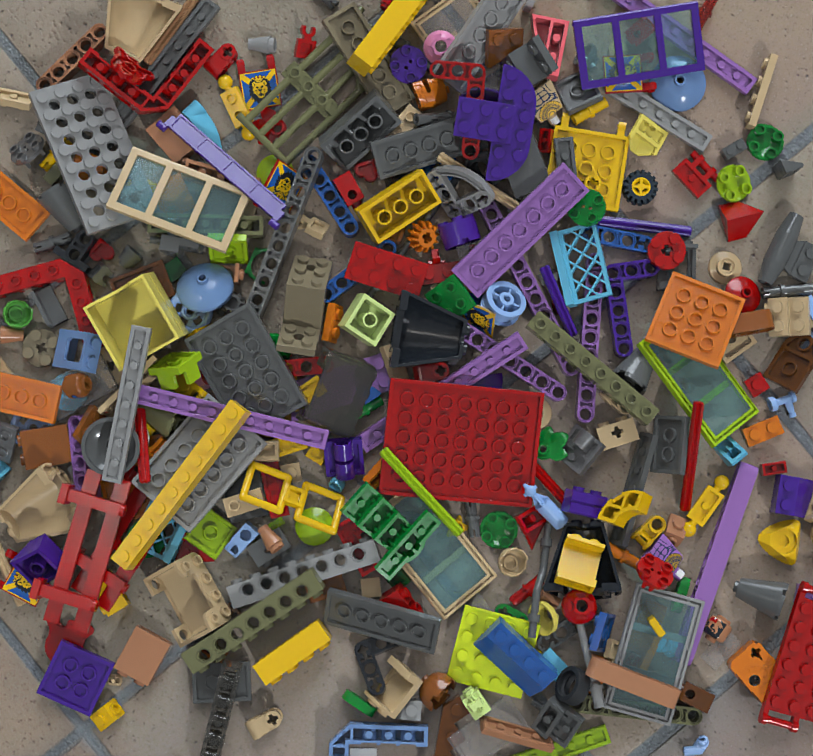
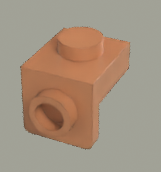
(674, 529)

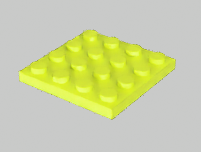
(470, 665)

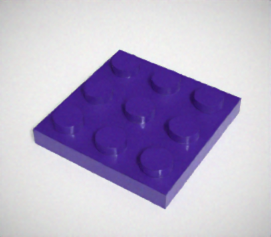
(75, 677)

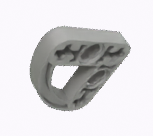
(459, 203)

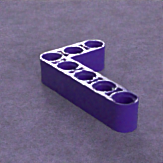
(620, 301)

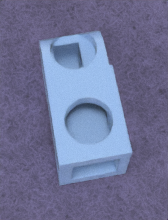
(242, 539)

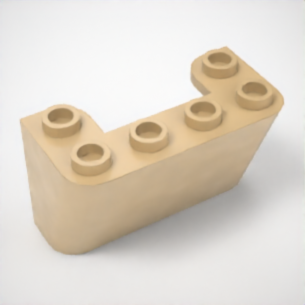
(191, 596)

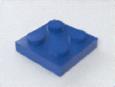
(604, 624)

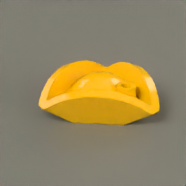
(782, 540)

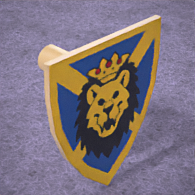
(482, 319)

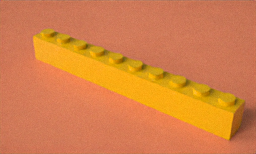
(181, 485)

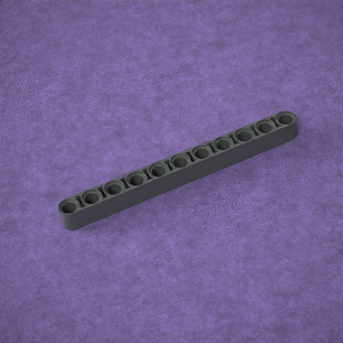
(286, 238)

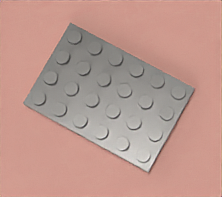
(219, 478)

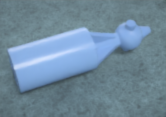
(546, 507)

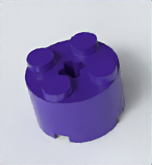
(459, 231)

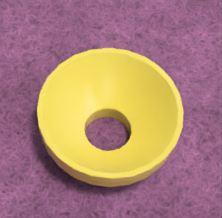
(547, 625)

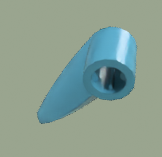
(199, 117)

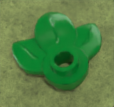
(554, 443)

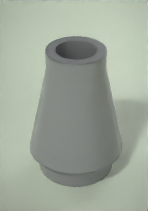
(263, 44)

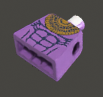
(667, 552)

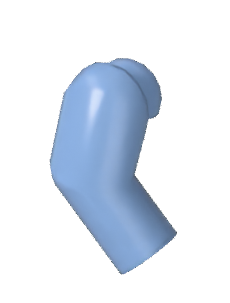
(698, 747)

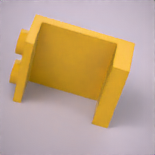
(579, 563)

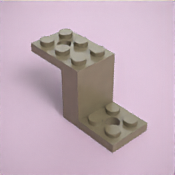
(304, 305)

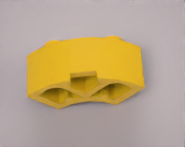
(624, 507)

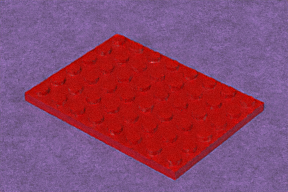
(462, 441)

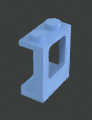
(67, 347)

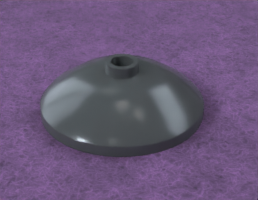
(95, 445)

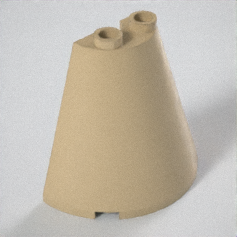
(138, 24)
(35, 507)

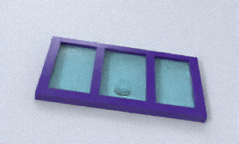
(639, 45)

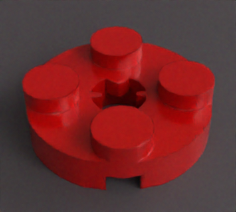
(677, 253)

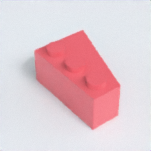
(553, 34)

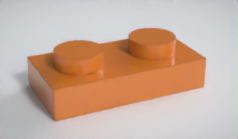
(331, 329)
(762, 431)

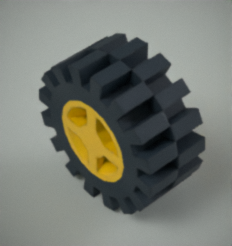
(641, 181)

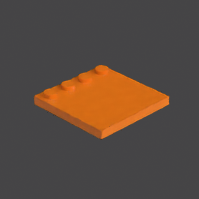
(695, 320)

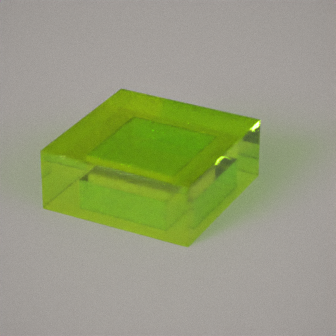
(277, 523)

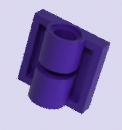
(344, 458)

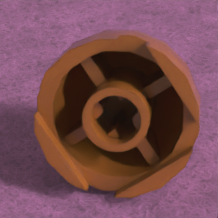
(435, 689)

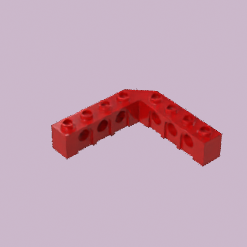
(133, 96)
(50, 272)

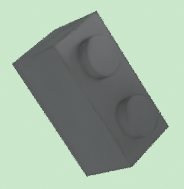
(733, 149)

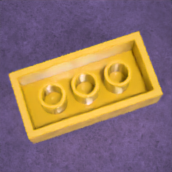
(397, 205)
(292, 651)

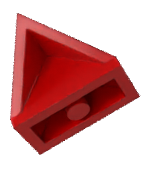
(738, 219)
(530, 524)

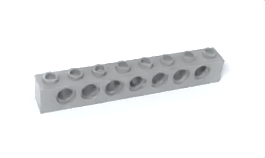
(371, 555)

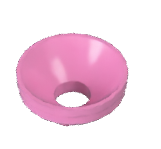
(429, 44)

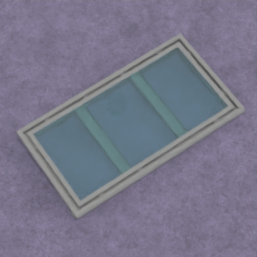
(655, 656)

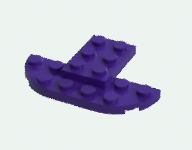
(503, 123)

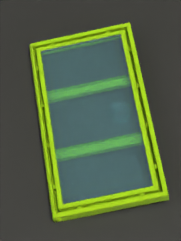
(690, 381)

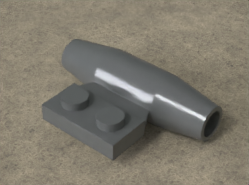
(787, 253)

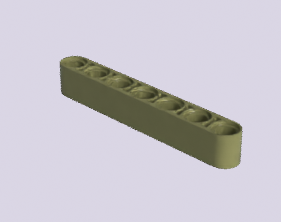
(680, 718)

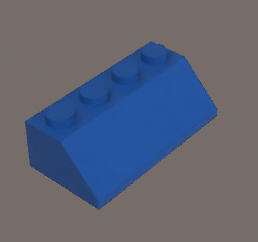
(516, 657)

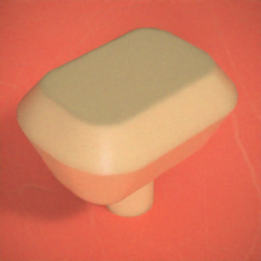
(115, 680)

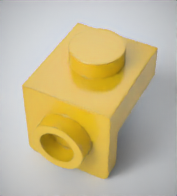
(107, 714)

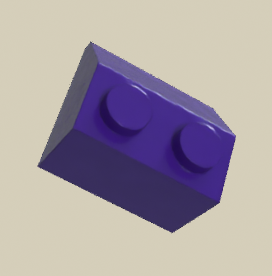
(791, 495)
(38, 559)

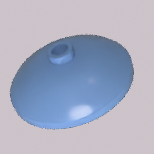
(680, 96)
(205, 294)

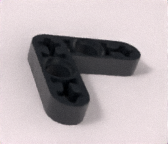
(373, 651)

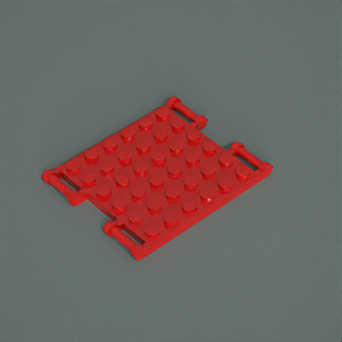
(792, 676)

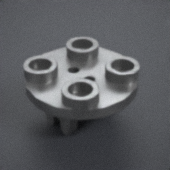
(27, 149)

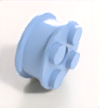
(505, 301)

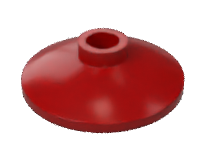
(738, 286)

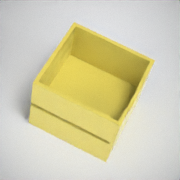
(136, 303)

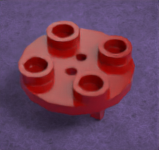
(654, 572)

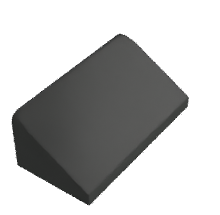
(786, 168)

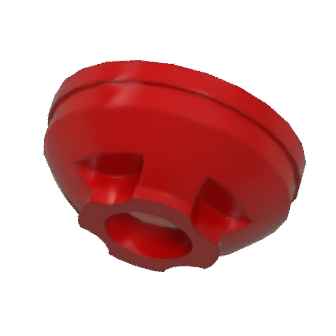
(569, 608)

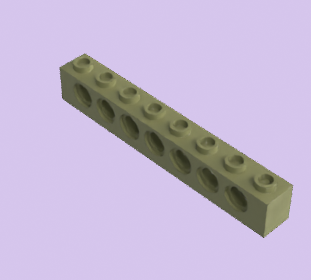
(592, 368)
(193, 655)

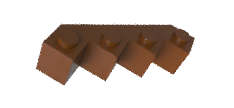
(451, 712)

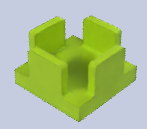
(176, 364)

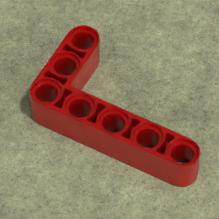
(471, 82)

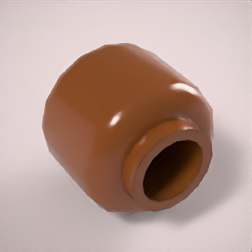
(77, 385)

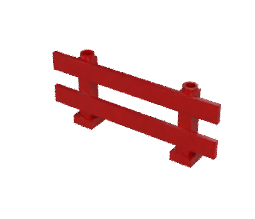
(117, 581)
(59, 592)

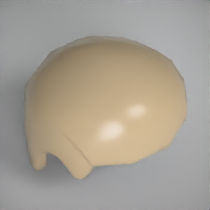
(512, 561)

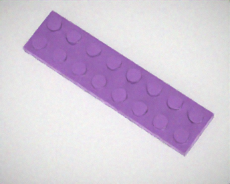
(520, 230)

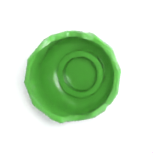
(17, 314)

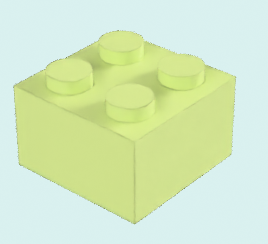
(366, 319)

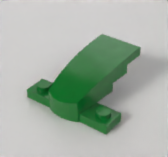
(389, 528)

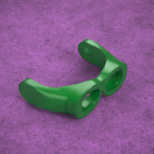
(257, 251)

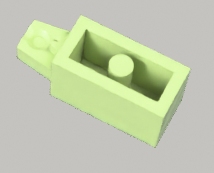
(475, 702)

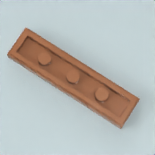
(515, 733)

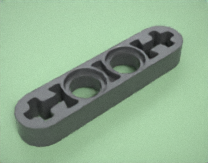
(571, 630)

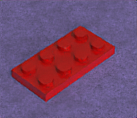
(385, 269)

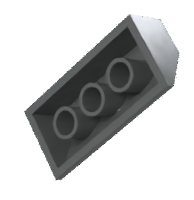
(365, 122)

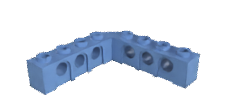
(378, 732)

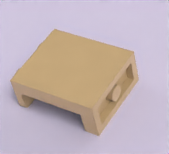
(400, 687)

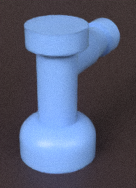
(773, 403)

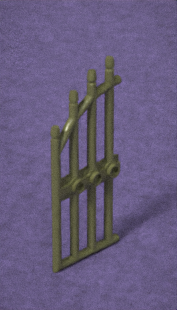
(313, 93)

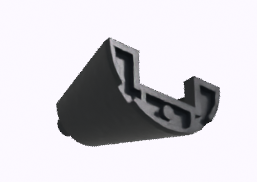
(425, 333)
(607, 575)

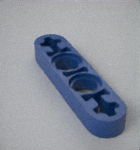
(618, 236)

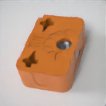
(745, 665)

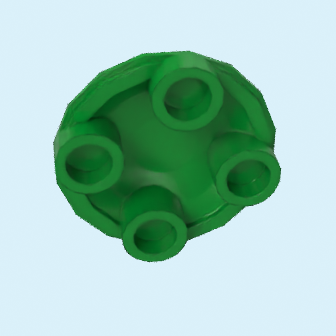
(765, 142)
(498, 529)

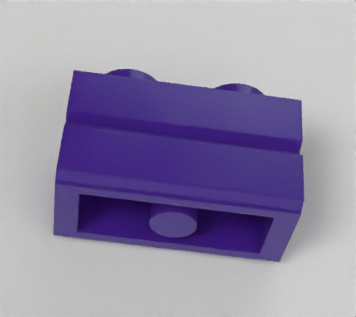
(583, 503)

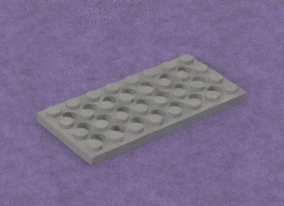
(62, 152)

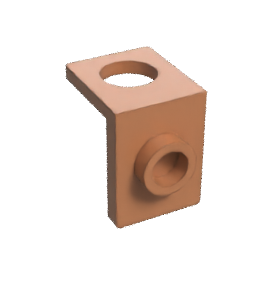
(238, 272)

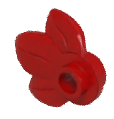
(266, 115)

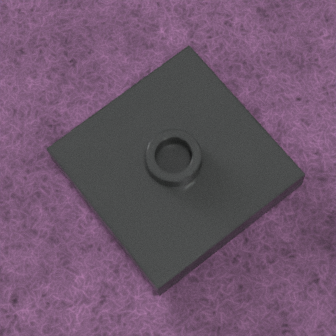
(573, 97)

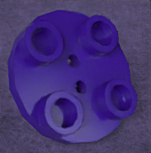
(401, 58)

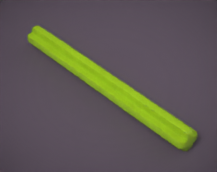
(421, 491)

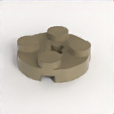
(31, 351)

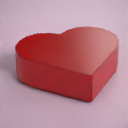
(366, 170)
(101, 251)

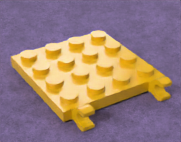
(597, 155)

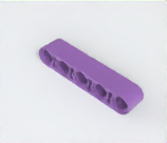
(79, 465)

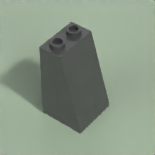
(530, 173)

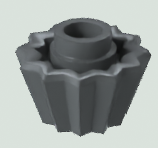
(234, 303)

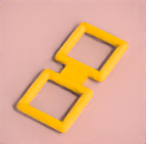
(292, 497)

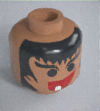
(717, 629)

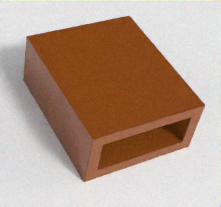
(44, 445)

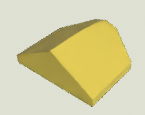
(646, 137)

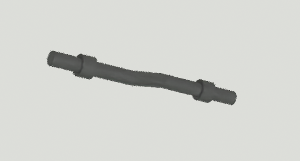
(533, 617)

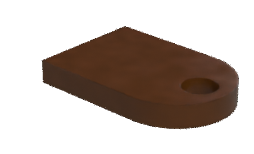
(791, 364)

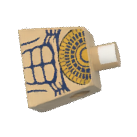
(547, 102)

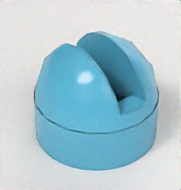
(336, 484)

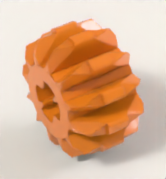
(429, 238)

